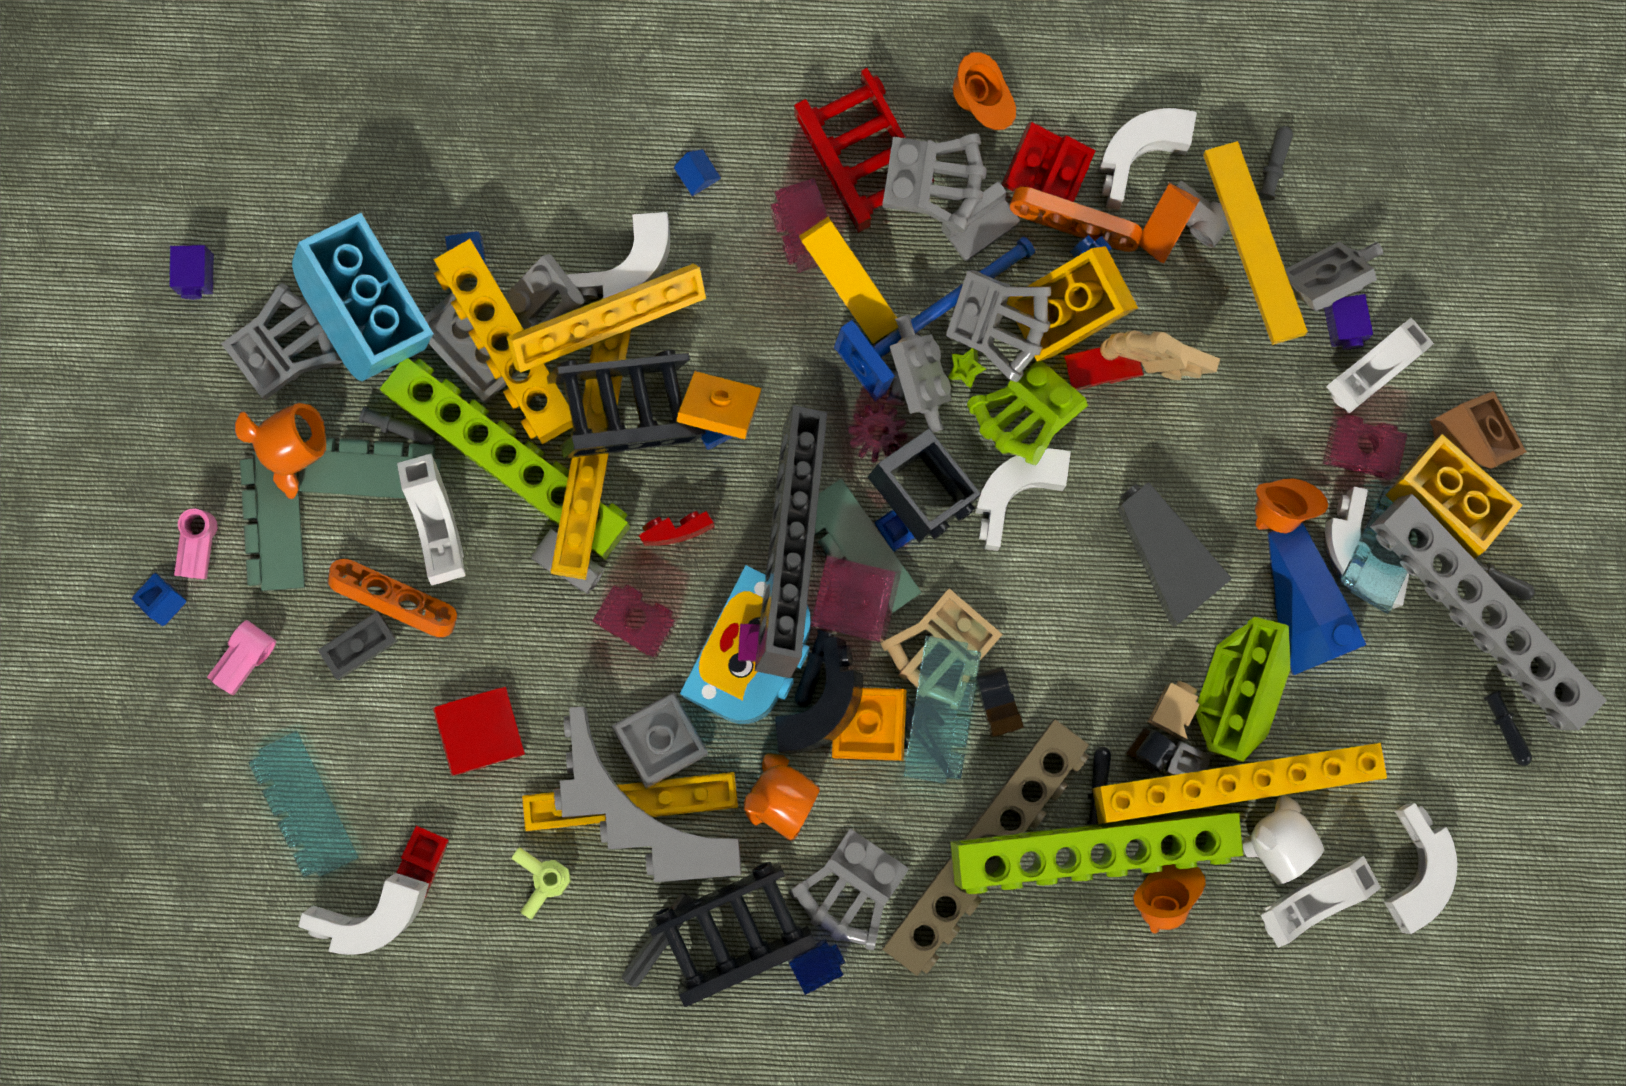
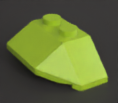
(1244, 688)

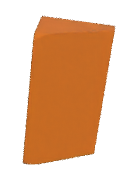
(1167, 222)

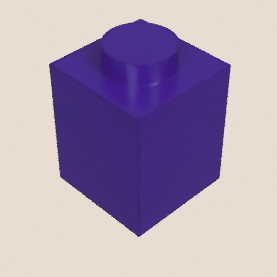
(191, 271)
(1349, 322)

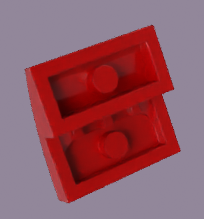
(1048, 163)
(478, 731)

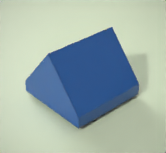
(696, 171)

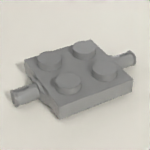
(1332, 274)
(921, 373)

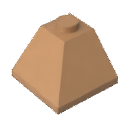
(1480, 431)

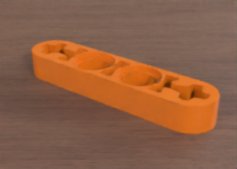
(1075, 218)
(389, 602)

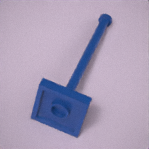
(866, 359)

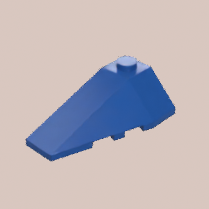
(1309, 602)

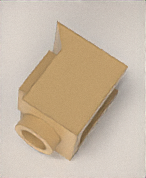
(1175, 709)

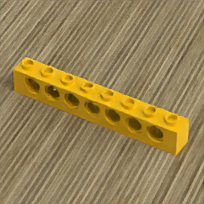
(1239, 783)

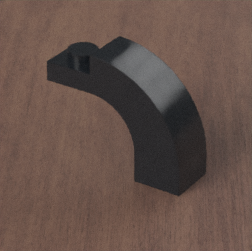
(834, 709)

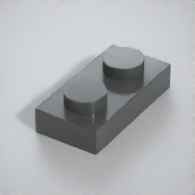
(357, 645)

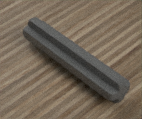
(650, 950)

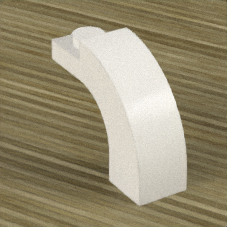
(1152, 131)
(643, 264)
(1379, 365)
(1013, 478)
(433, 518)
(1344, 533)
(1435, 874)
(1318, 900)
(396, 910)

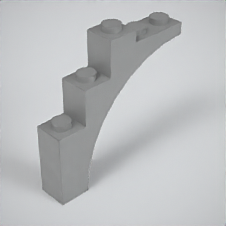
(594, 792)

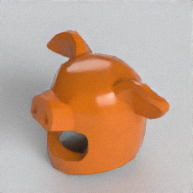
(280, 445)
(780, 797)

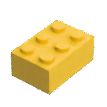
(1083, 300)
(1458, 495)

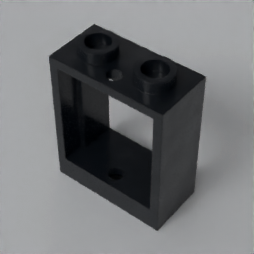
(945, 470)

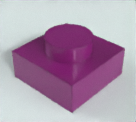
(748, 642)

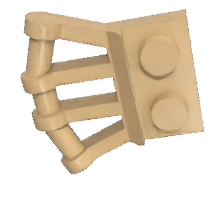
(1159, 354)
(947, 619)

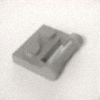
(539, 288)

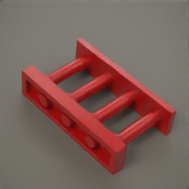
(830, 148)

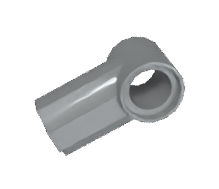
(1207, 220)
(544, 556)

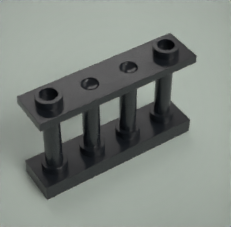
(616, 436)
(729, 970)

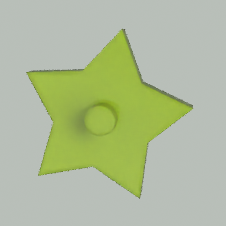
(966, 367)

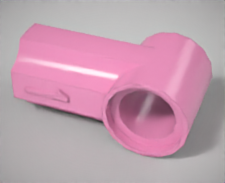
(193, 549)
(246, 649)

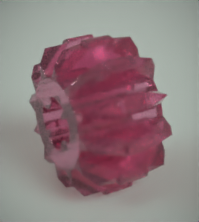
(868, 425)

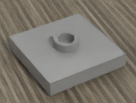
(660, 740)

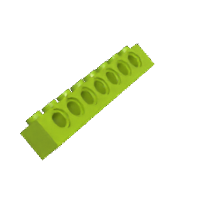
(403, 389)
(1222, 843)

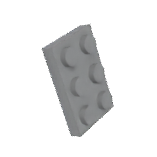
(459, 351)

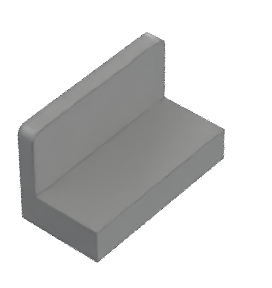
(986, 224)

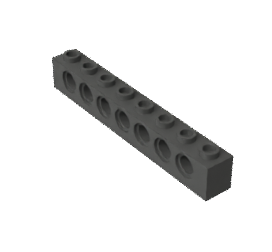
(791, 543)

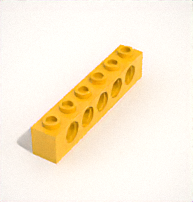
(465, 263)

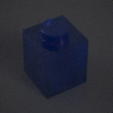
(817, 966)

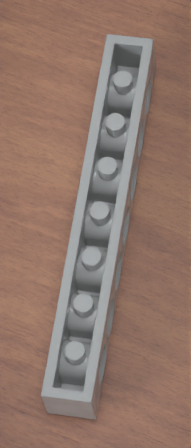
(1579, 697)

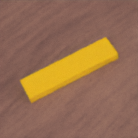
(849, 279)

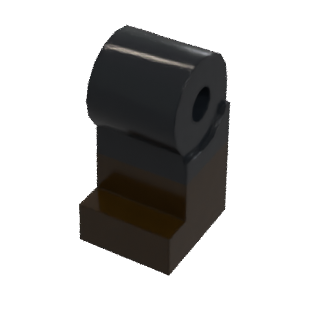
(998, 702)
(1151, 750)

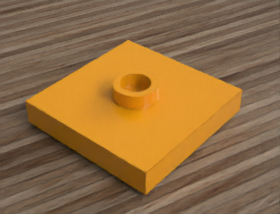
(719, 405)
(876, 729)

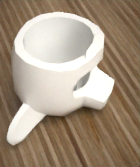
(1284, 842)

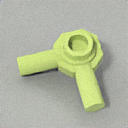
(549, 880)

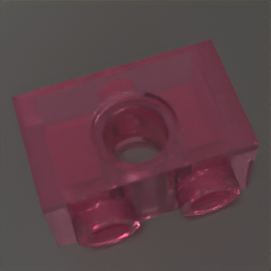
(1344, 452)
(615, 612)

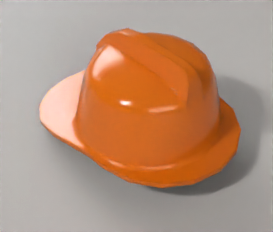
(984, 92)
(1287, 504)
(1169, 896)

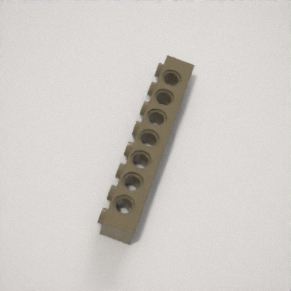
(1055, 740)

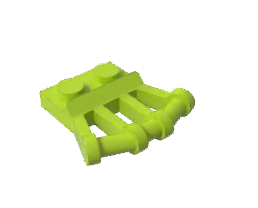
(1043, 395)

